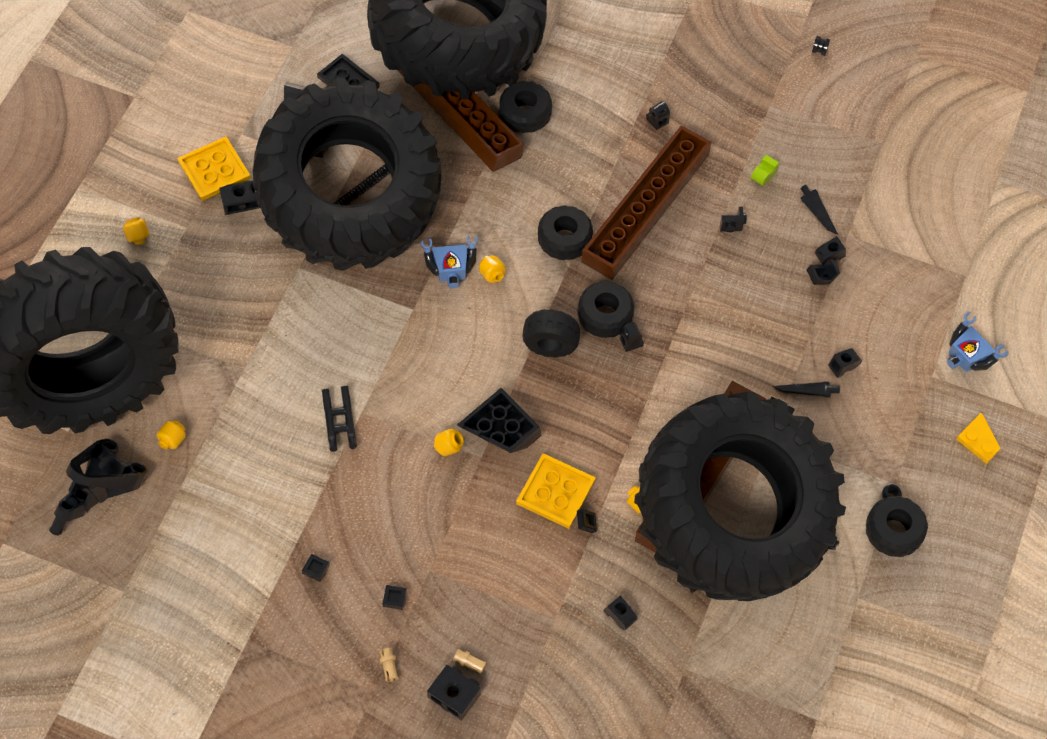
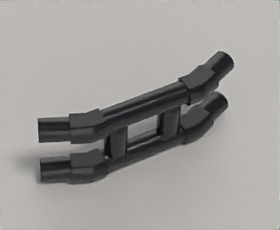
(345, 410)

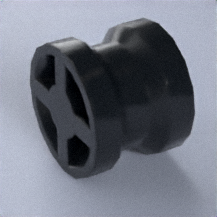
(820, 45)

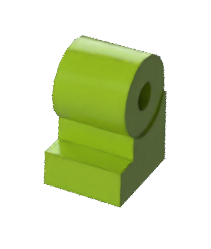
(765, 170)

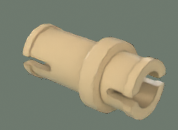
(388, 661)
(469, 661)

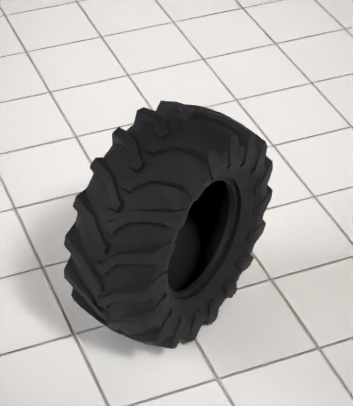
(455, 55)
(352, 117)
(80, 296)
(790, 460)

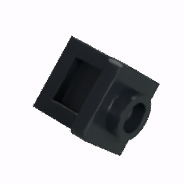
(733, 223)
(823, 273)

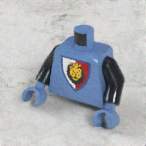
(450, 262)
(971, 350)

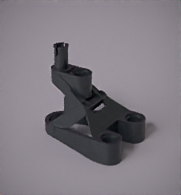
(103, 477)

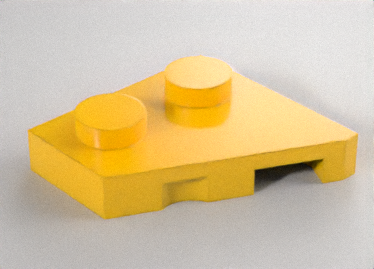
(979, 439)

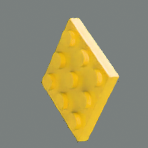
(213, 167)
(555, 491)

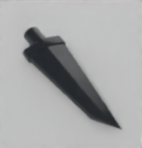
(815, 205)
(815, 389)

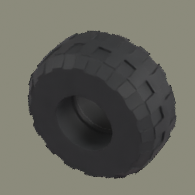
(525, 119)
(569, 219)
(609, 295)
(551, 333)
(906, 513)

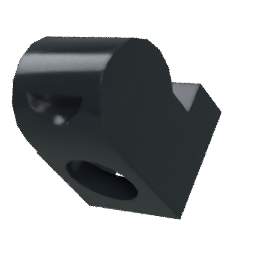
(657, 113)
(831, 250)
(631, 337)
(844, 361)
(621, 613)

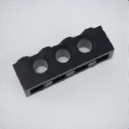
(234, 204)

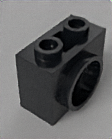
(452, 680)

